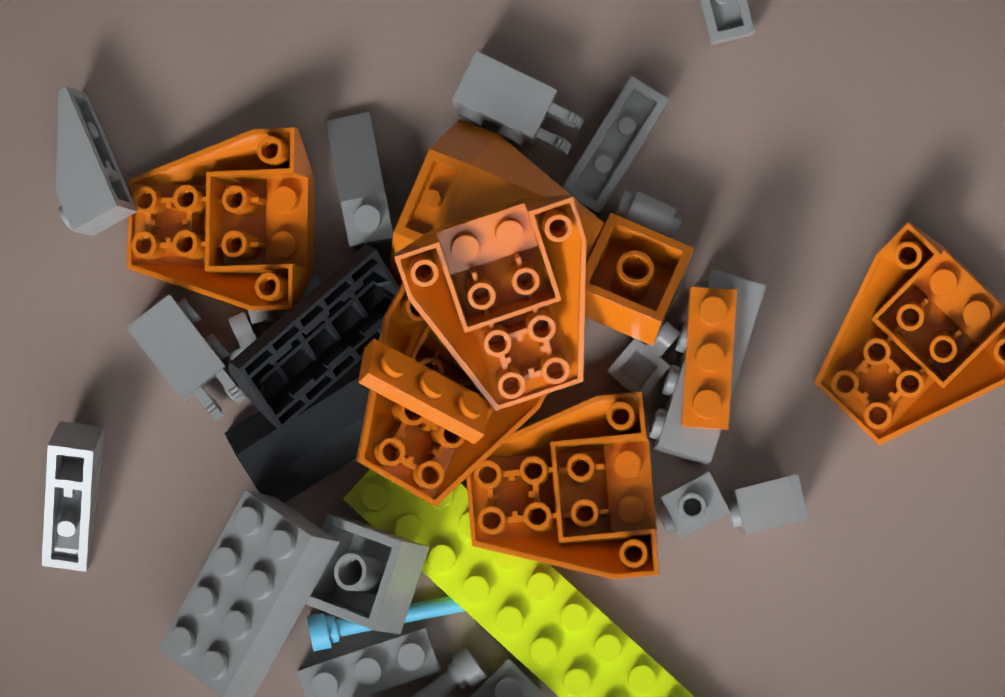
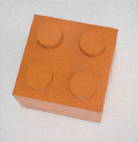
(634, 278)

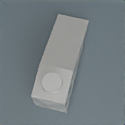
(86, 172)
(360, 181)
(71, 494)
(768, 505)

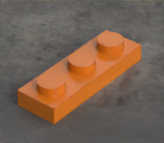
(708, 358)
(424, 391)

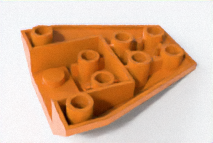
(471, 174)
(229, 221)
(506, 295)
(914, 339)
(412, 448)
(573, 491)

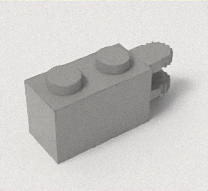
(511, 103)
(183, 352)

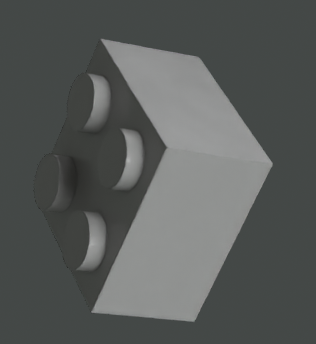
(369, 575)

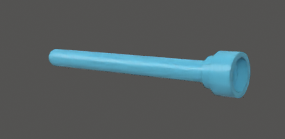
(328, 629)

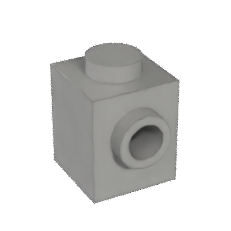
(692, 506)

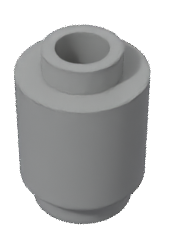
(649, 213)

